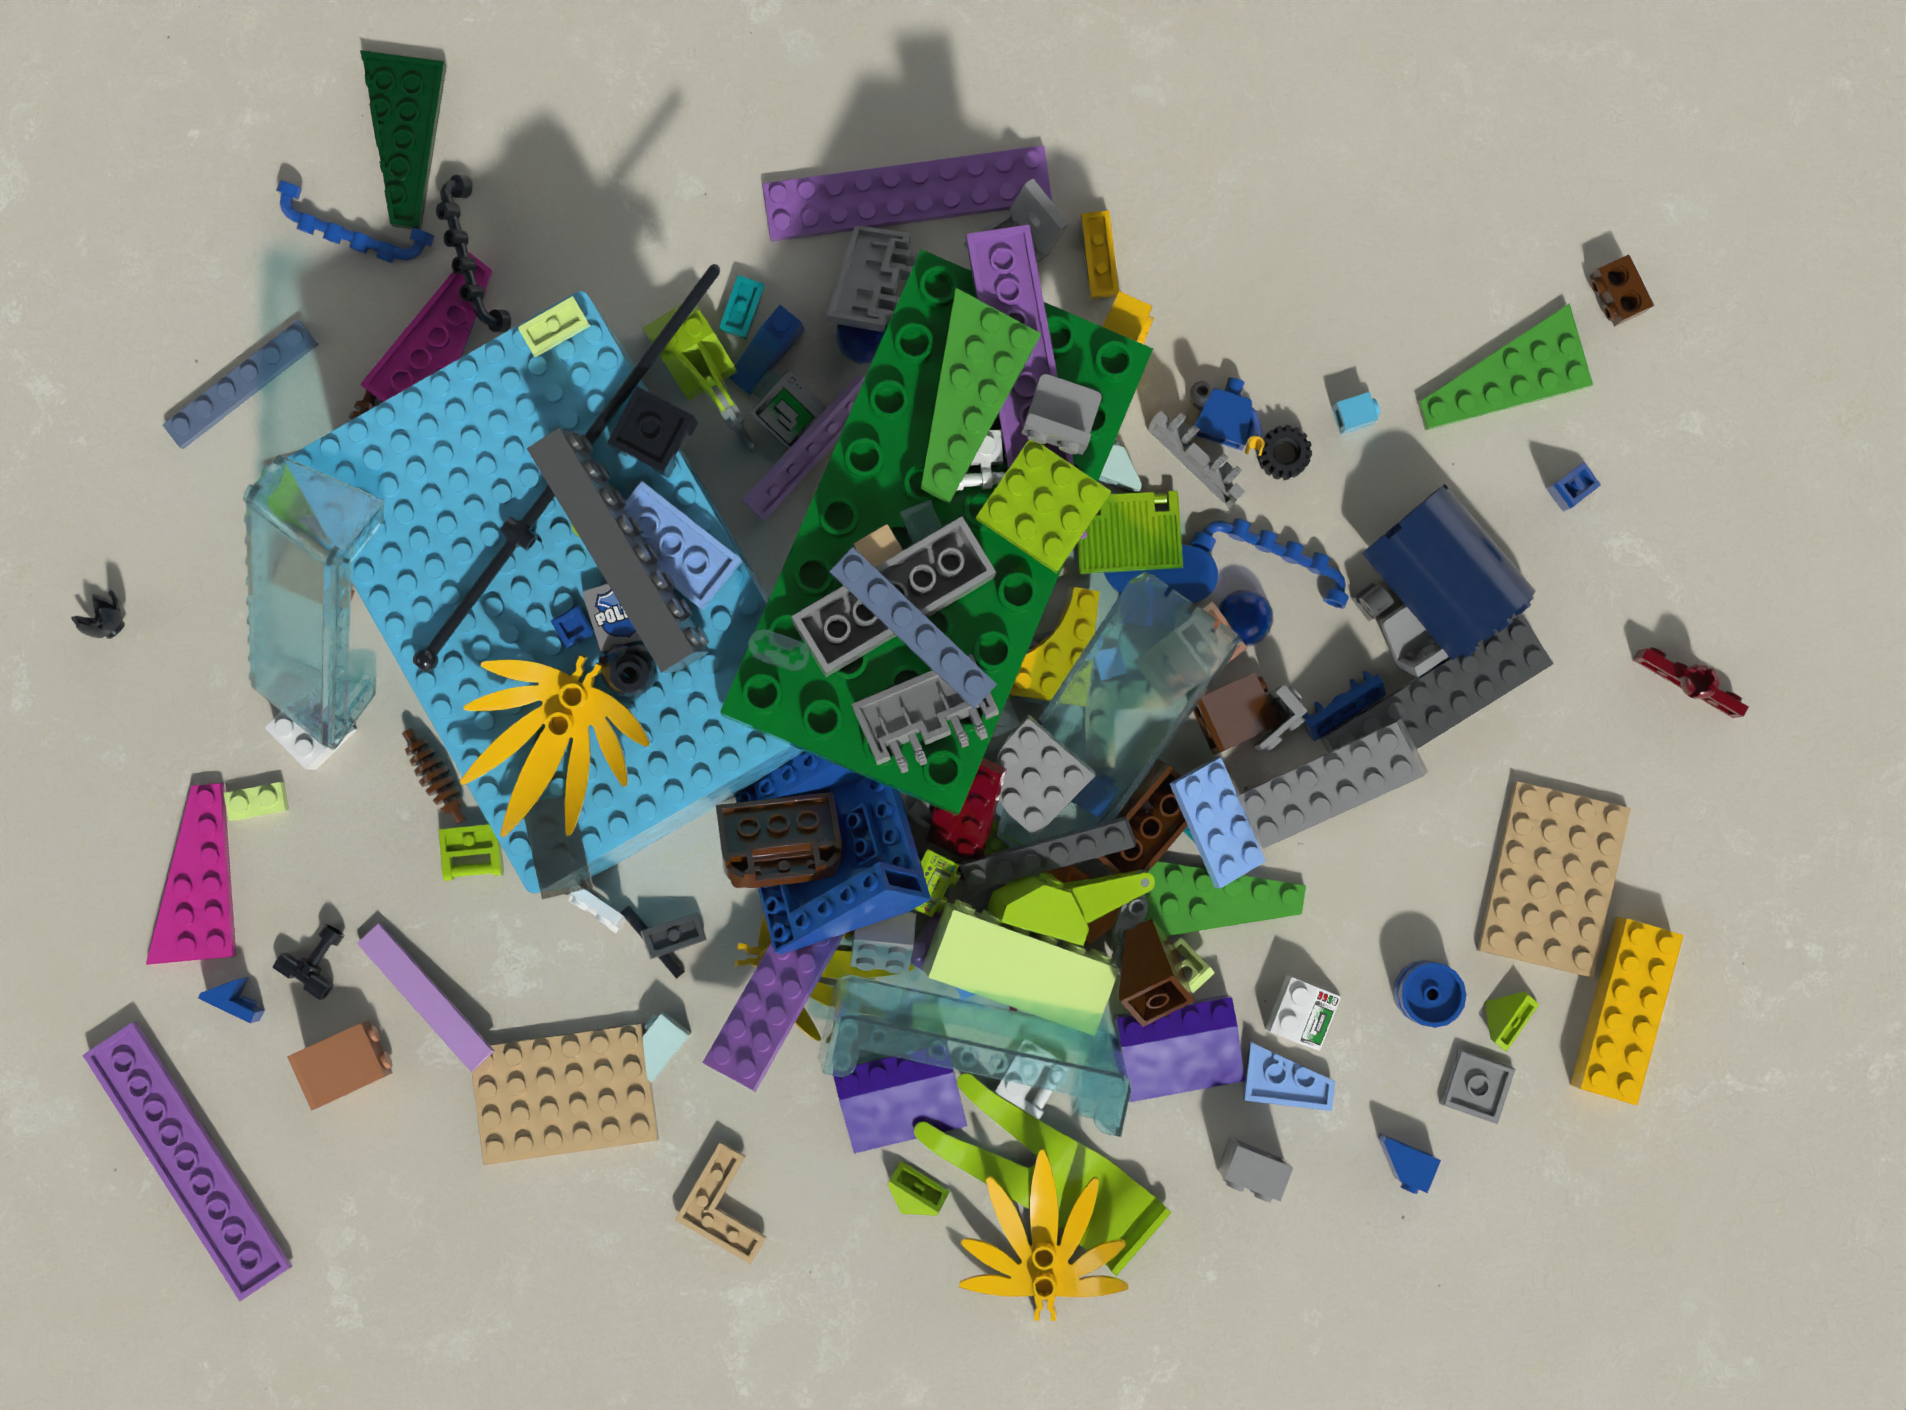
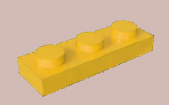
(1099, 254)

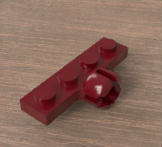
(1695, 681)

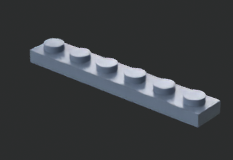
(240, 384)
(912, 627)

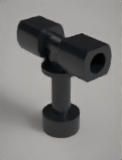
(307, 970)

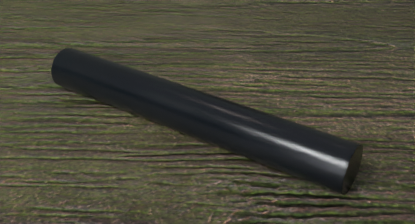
(638, 925)

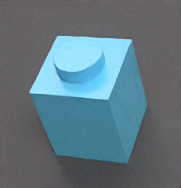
(1356, 412)

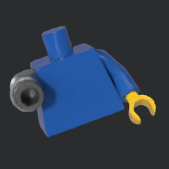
(1227, 416)

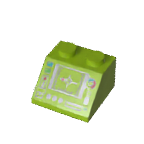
(939, 874)

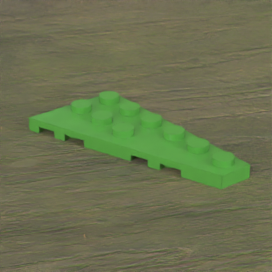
(1528, 369)
(977, 374)
(1189, 902)

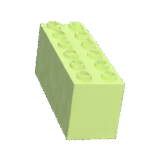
(1020, 967)

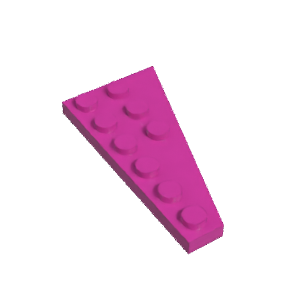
(430, 340)
(197, 898)

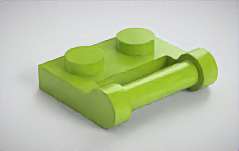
(467, 842)

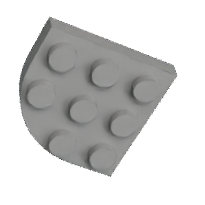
(1039, 775)

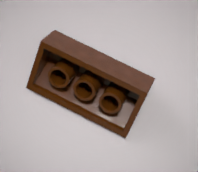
(1153, 820)

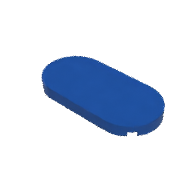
(1193, 581)

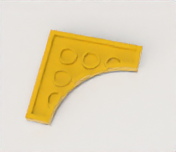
(1055, 655)

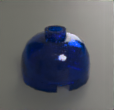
(858, 343)
(1248, 615)

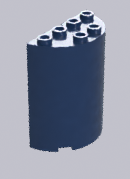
(1450, 574)

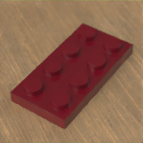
(969, 831)

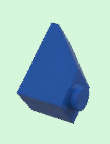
(1409, 1165)

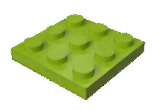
(1043, 505)

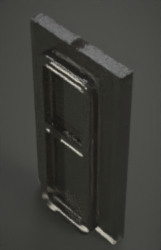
(557, 858)

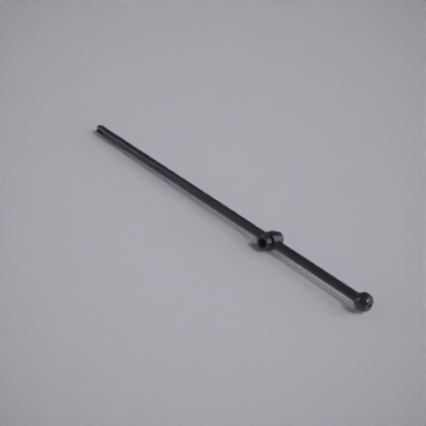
(520, 532)

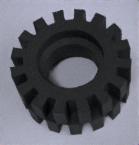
(1301, 447)

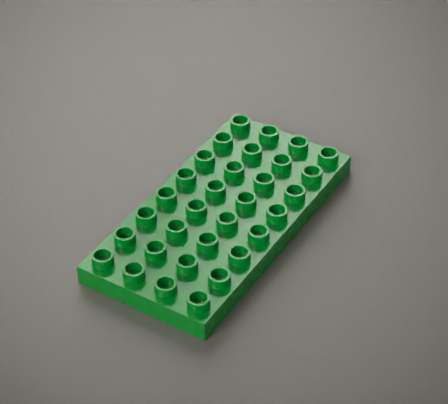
(866, 486)

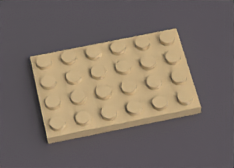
(1554, 879)
(564, 1095)

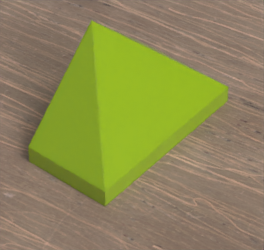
(1508, 1017)
(915, 1192)

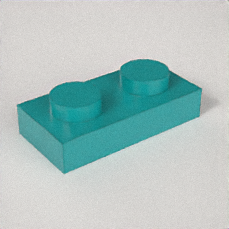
(742, 307)

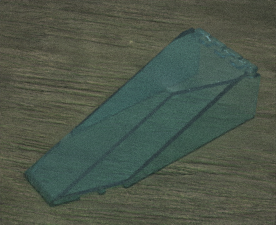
(1129, 698)

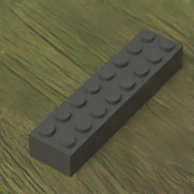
(619, 549)
(1453, 688)

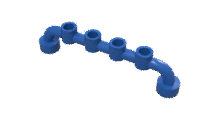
(359, 241)
(1290, 553)

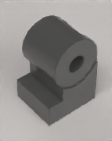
(1373, 601)

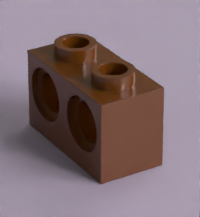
(1629, 287)

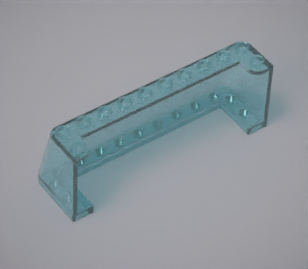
(299, 563)
(976, 1041)

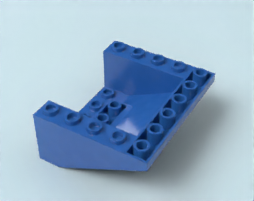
(878, 863)

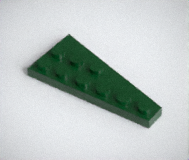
(405, 117)

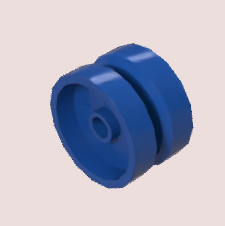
(1444, 985)

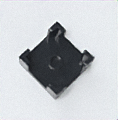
(652, 431)

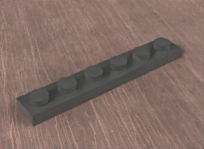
(1048, 854)

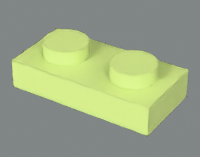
(554, 326)
(256, 801)

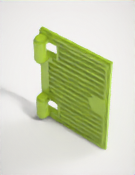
(1133, 535)

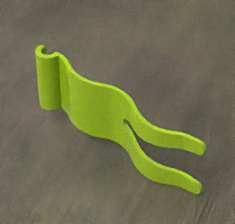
(1121, 1205)

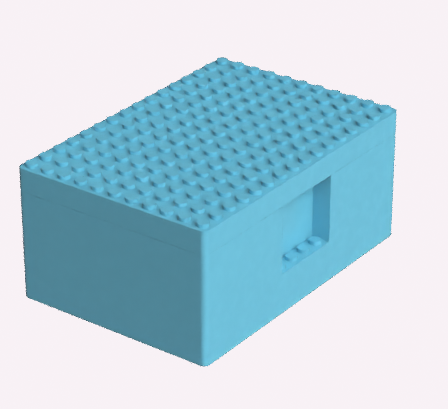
(450, 476)

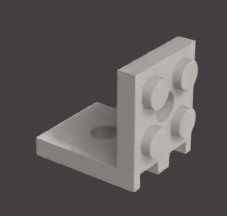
(1038, 211)

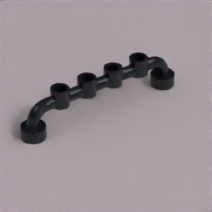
(461, 187)

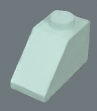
(1120, 471)
(662, 1042)

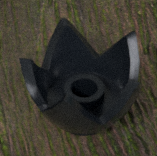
(107, 619)
(618, 659)

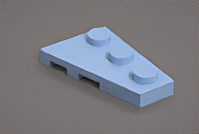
(1284, 1082)

